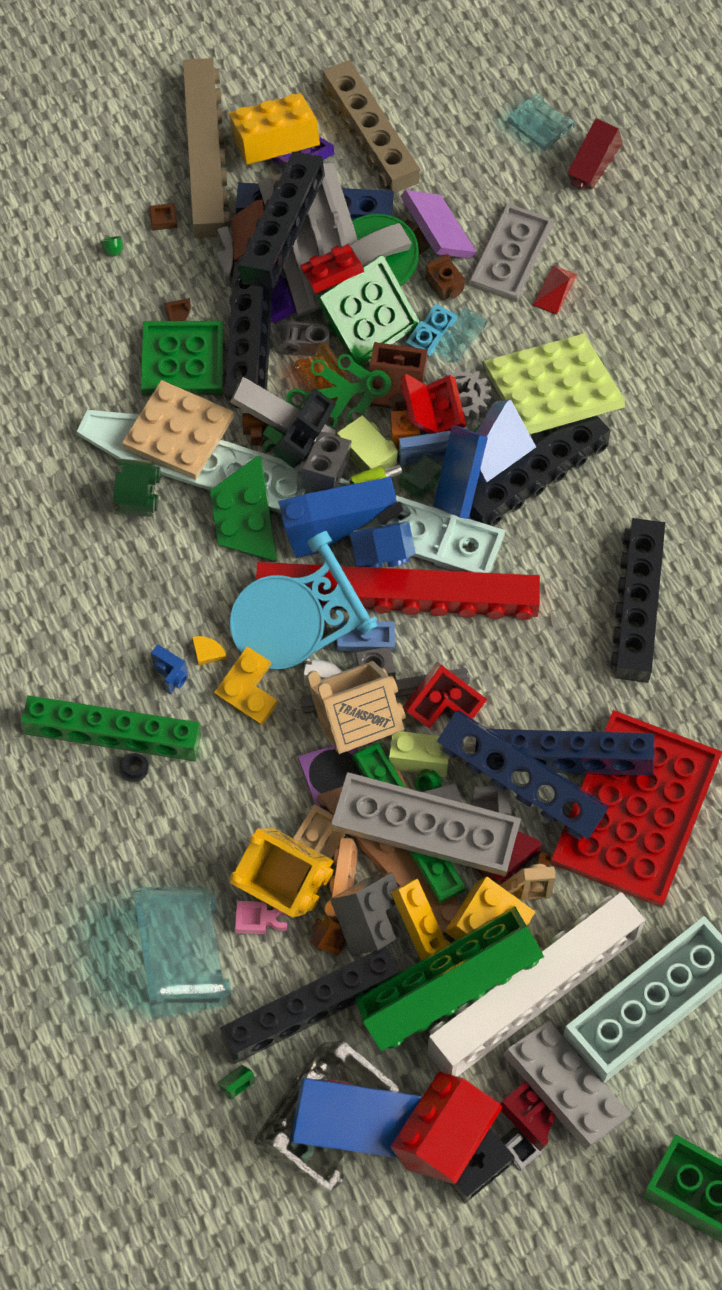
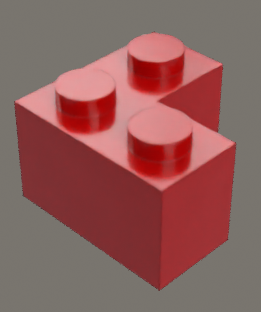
(439, 690)

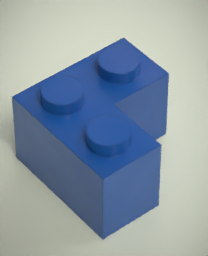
(383, 544)

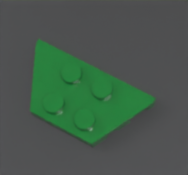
(244, 513)

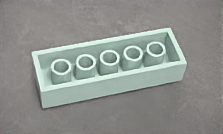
(649, 1001)

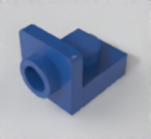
(168, 663)

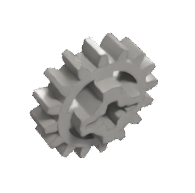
(470, 401)

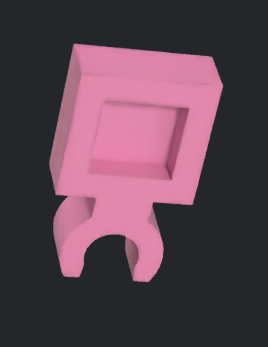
(254, 917)

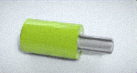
(375, 473)

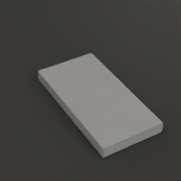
(511, 252)

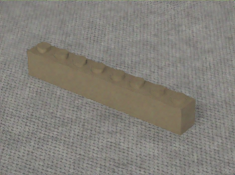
(203, 147)

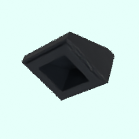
(520, 1147)

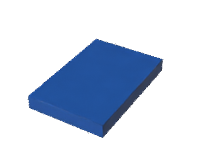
(460, 471)

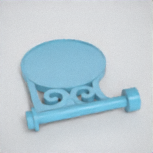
(285, 618)

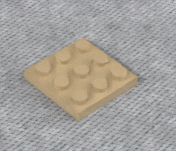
(178, 430)

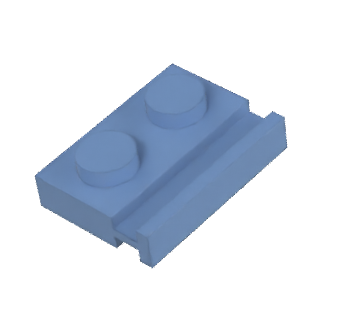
(416, 447)

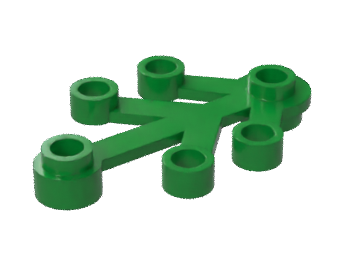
(344, 389)

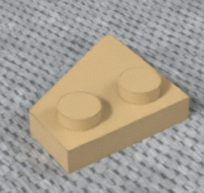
(531, 883)

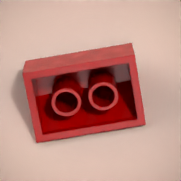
(445, 1128)

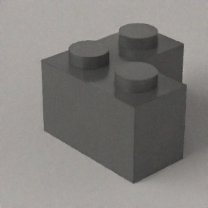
(363, 913)

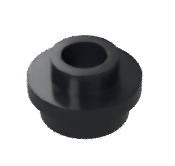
(131, 759)

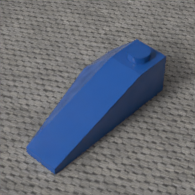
(334, 511)

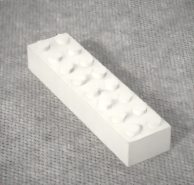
(529, 992)

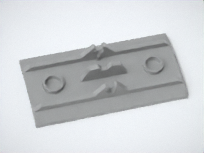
(324, 228)

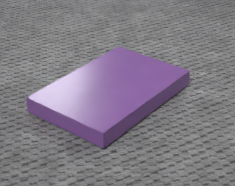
(438, 224)

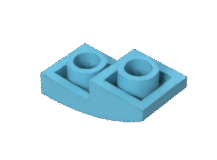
(429, 332)

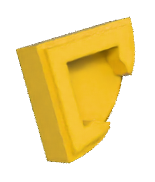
(208, 650)

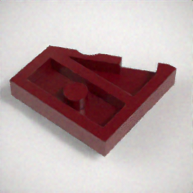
(529, 1115)

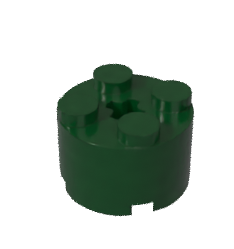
(136, 488)

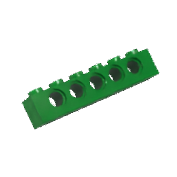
(111, 728)

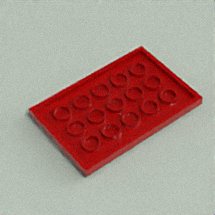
(647, 816)

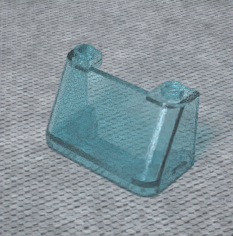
(180, 950)

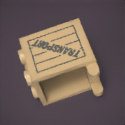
(356, 706)

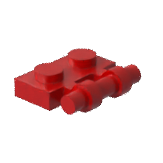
(331, 268)

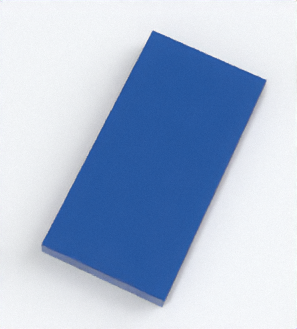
(350, 1116)

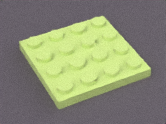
(555, 383)

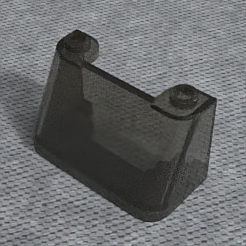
(329, 1061)

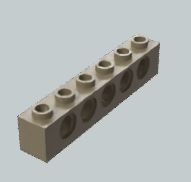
(370, 126)

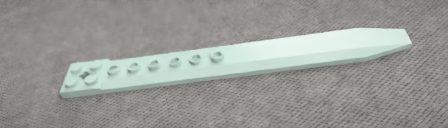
(435, 532)

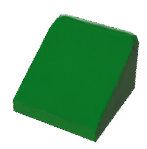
(237, 1081)

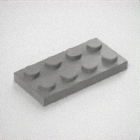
(567, 1085)

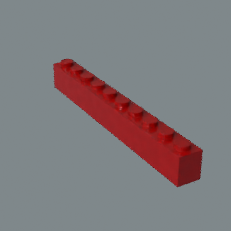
(428, 590)

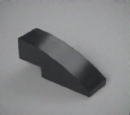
(304, 428)

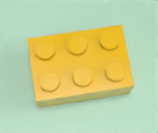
(274, 128)

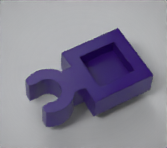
(282, 301)

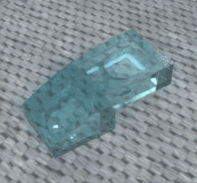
(462, 334)

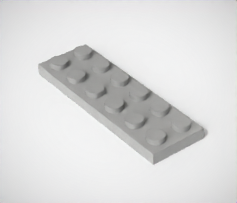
(426, 824)

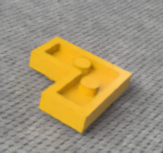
(241, 689)

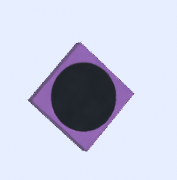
(326, 770)

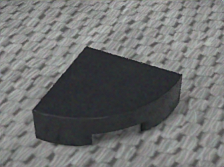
(396, 510)

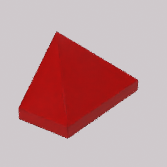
(554, 289)

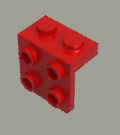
(433, 405)

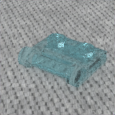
(537, 126)

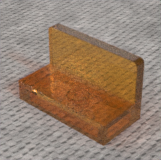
(312, 381)

